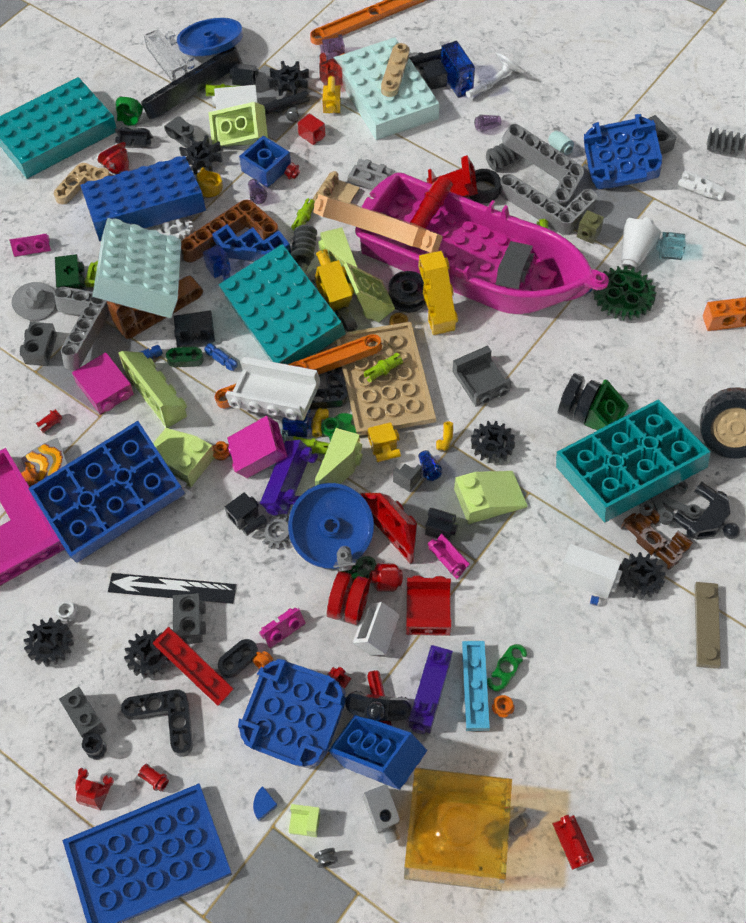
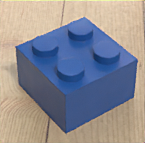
(265, 161)

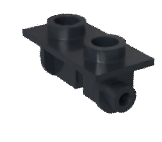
(141, 136)

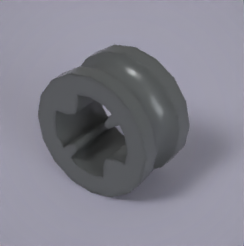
(325, 857)

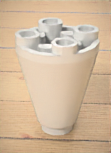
(638, 241)

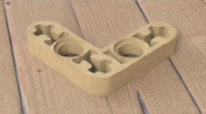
(77, 174)

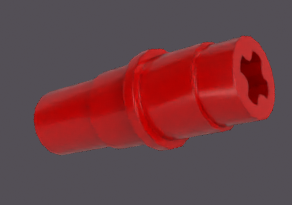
(432, 201)

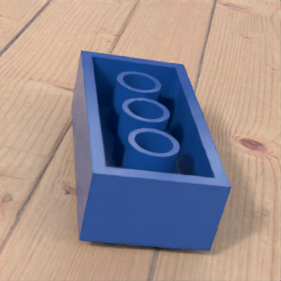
(378, 751)

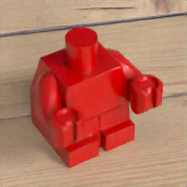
(91, 793)

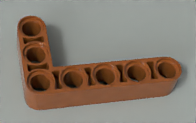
(237, 217)
(134, 321)

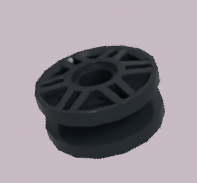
(407, 291)

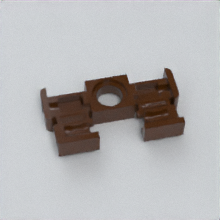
(668, 553)

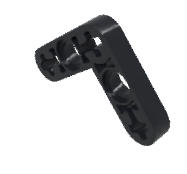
(331, 391)
(167, 707)

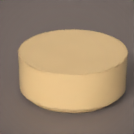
(100, 173)

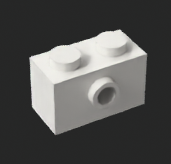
(376, 628)

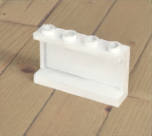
(274, 389)

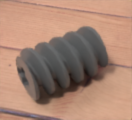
(725, 141)
(500, 156)
(304, 244)

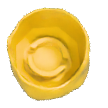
(209, 183)

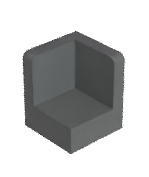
(407, 476)

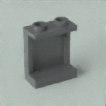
(480, 376)

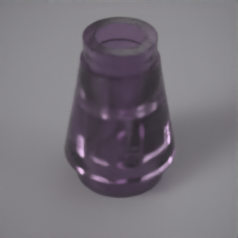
(486, 122)
(256, 192)

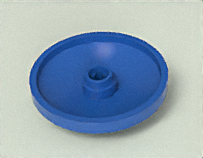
(210, 36)
(328, 519)

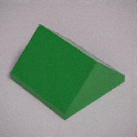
(606, 407)

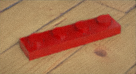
(193, 666)

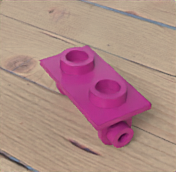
(30, 244)
(448, 555)
(288, 623)

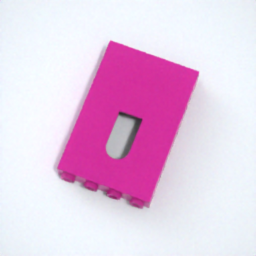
(28, 535)

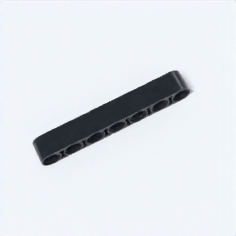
(190, 83)

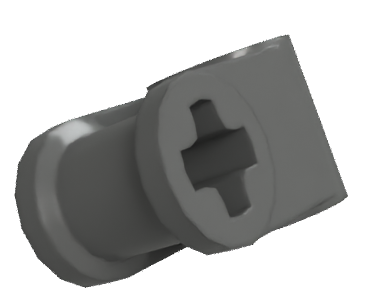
(180, 131)

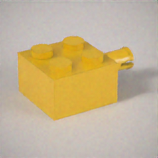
(332, 282)

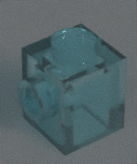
(671, 245)

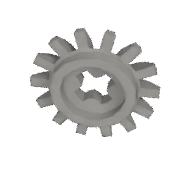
(271, 527)

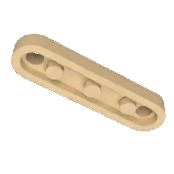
(395, 70)

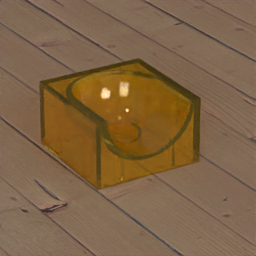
(458, 829)

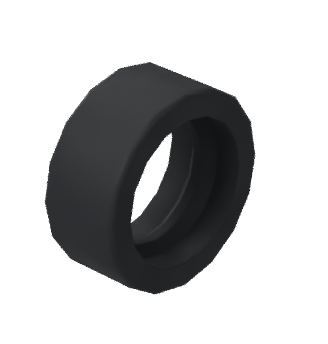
(489, 176)

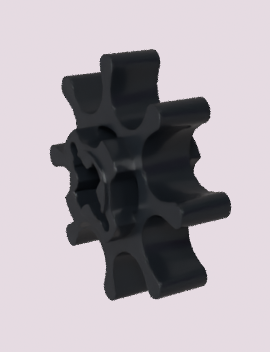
(288, 78)
(202, 154)

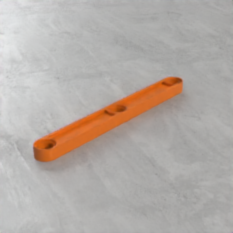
(360, 19)
(325, 360)

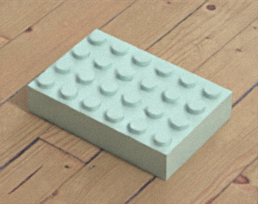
(386, 115)
(138, 268)

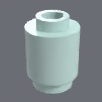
(561, 142)

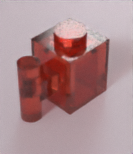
(329, 68)

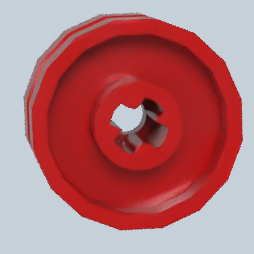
(348, 598)

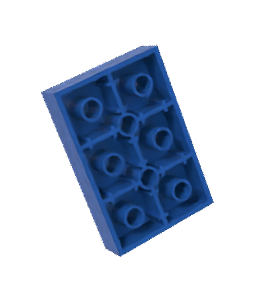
(145, 195)
(106, 491)

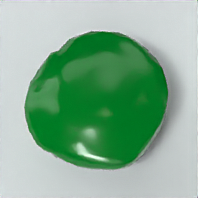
(128, 110)

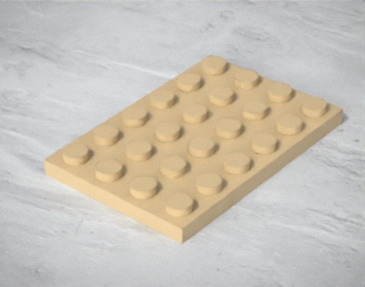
(395, 397)

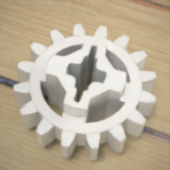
(179, 228)

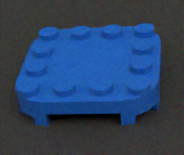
(623, 152)
(292, 713)

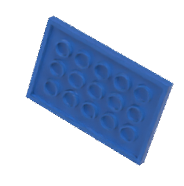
(146, 857)

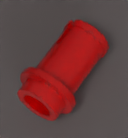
(50, 420)
(153, 777)

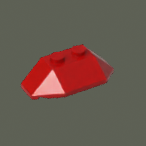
(393, 523)

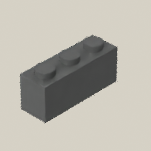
(515, 265)

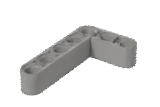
(547, 159)
(542, 207)
(92, 314)

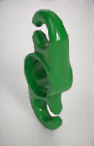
(506, 677)

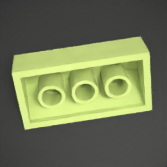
(153, 387)

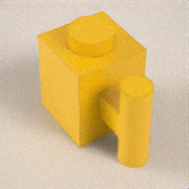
(331, 97)
(384, 442)

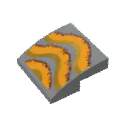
(45, 458)

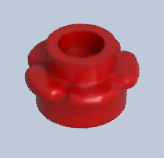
(292, 171)

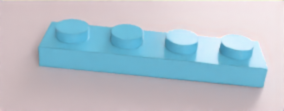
(475, 686)

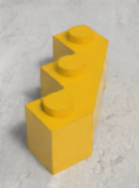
(438, 292)

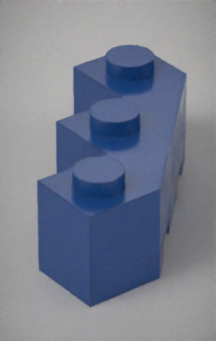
(248, 245)

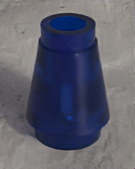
(430, 467)

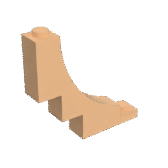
(377, 223)

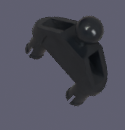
(713, 517)
(378, 707)

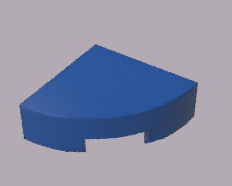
(263, 804)

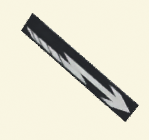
(168, 587)

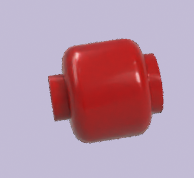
(386, 577)

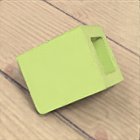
(304, 820)

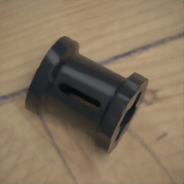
(87, 745)

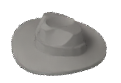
(34, 301)

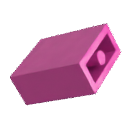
(103, 383)
(256, 447)

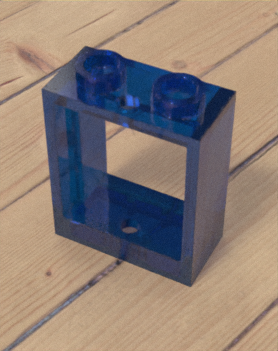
(458, 68)

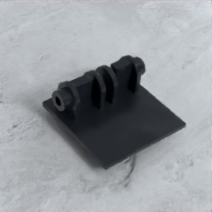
(194, 328)

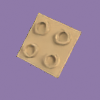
(336, 188)

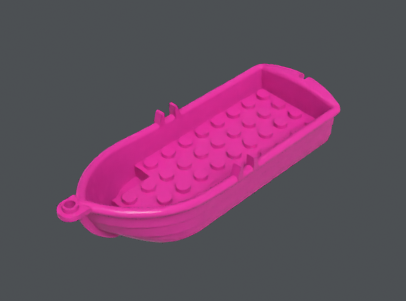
(475, 244)

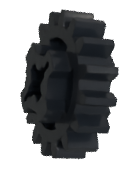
(492, 441)
(642, 574)
(143, 646)
(41, 650)

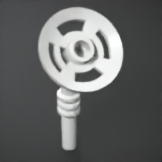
(508, 66)

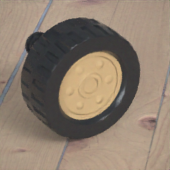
(725, 423)

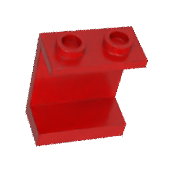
(463, 179)
(428, 606)

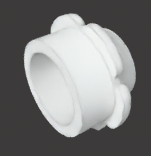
(66, 606)

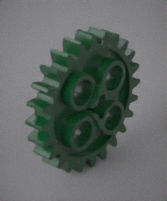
(626, 293)

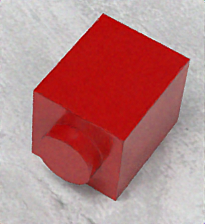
(311, 129)

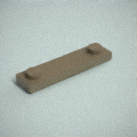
(707, 625)

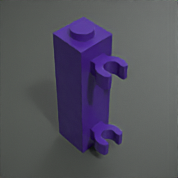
(286, 478)
(430, 690)

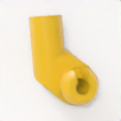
(318, 416)
(447, 437)

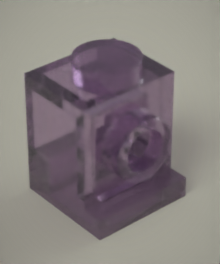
(332, 47)

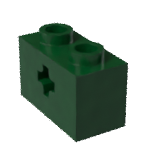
(69, 272)

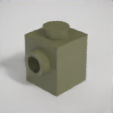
(590, 227)

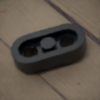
(237, 658)

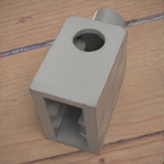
(380, 801)

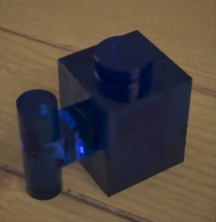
(217, 262)
(297, 427)

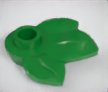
(340, 421)

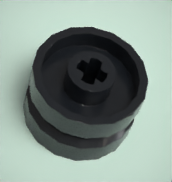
(576, 397)

